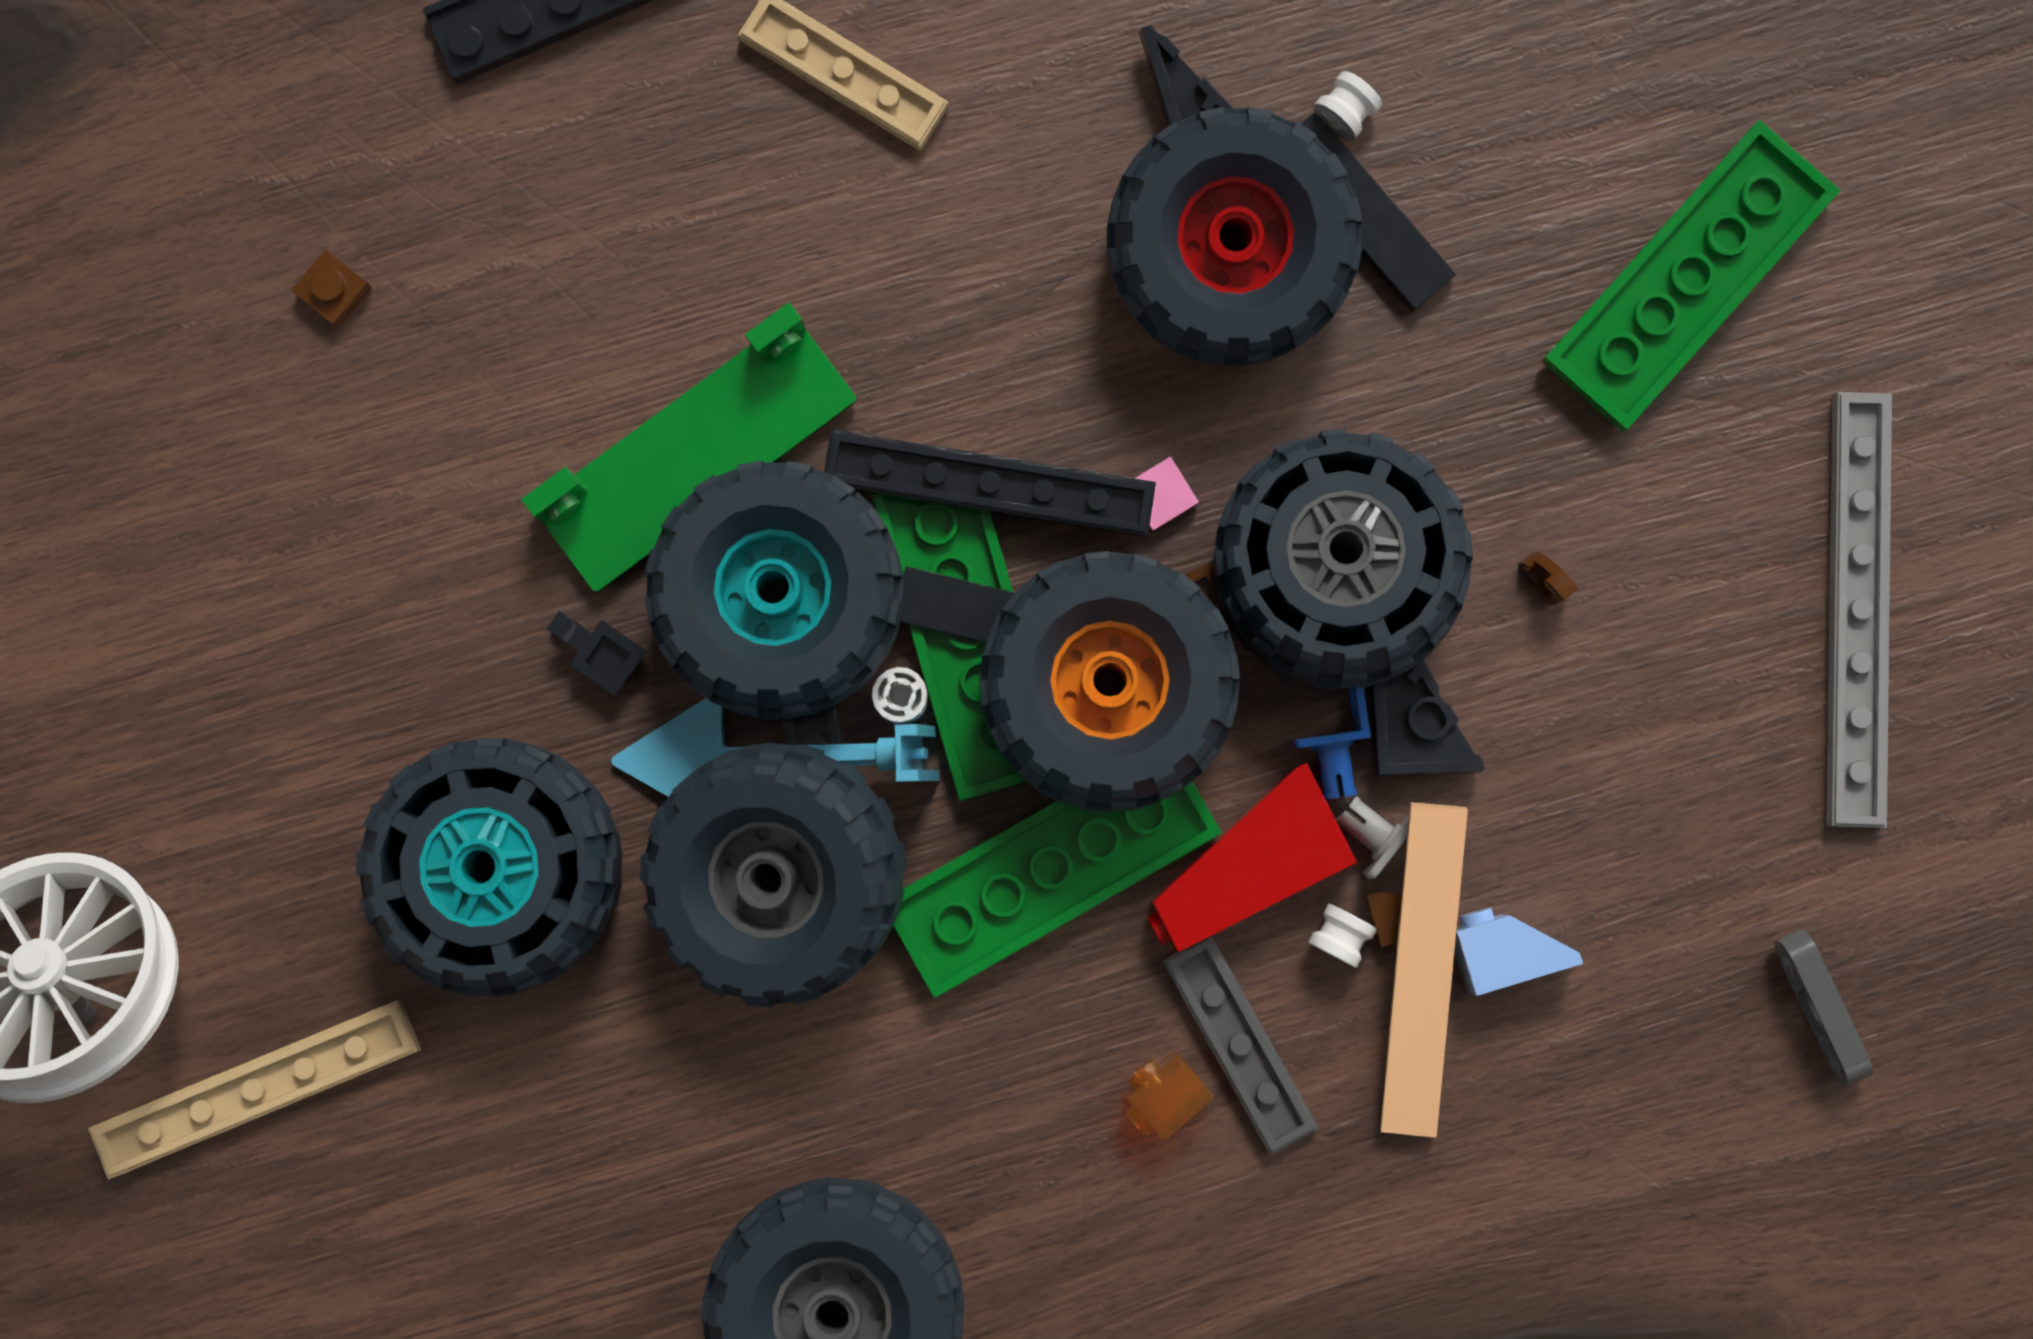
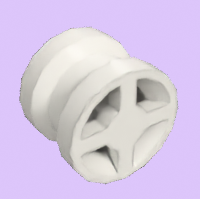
(1348, 105)
(1342, 935)

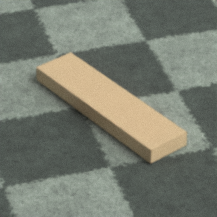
(844, 71)

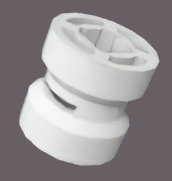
(905, 702)

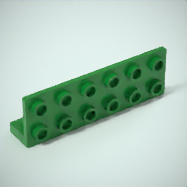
(737, 415)

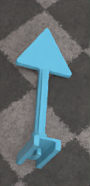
(699, 736)

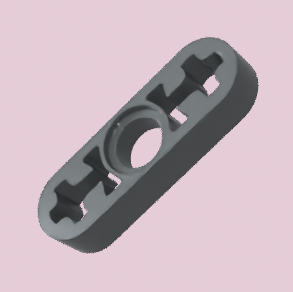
(1823, 1007)

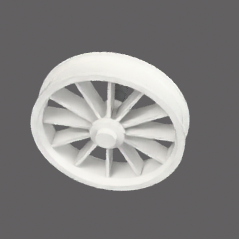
(51, 969)

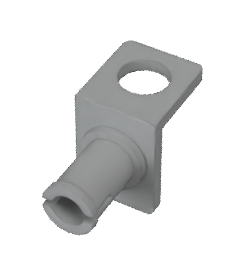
(1373, 833)

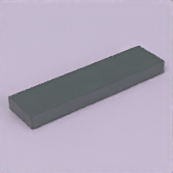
(1240, 1045)

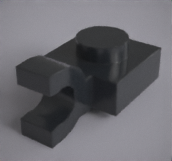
(603, 654)

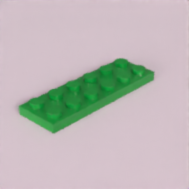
(1690, 276)
(967, 548)
(1039, 880)

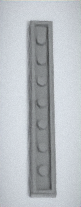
(1859, 610)

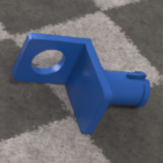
(1334, 752)

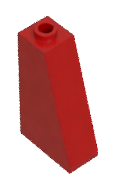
(1259, 860)

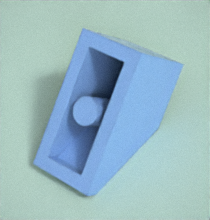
(1505, 952)

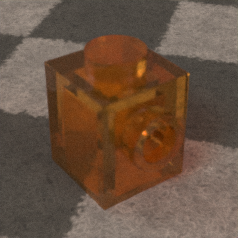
(1165, 1096)

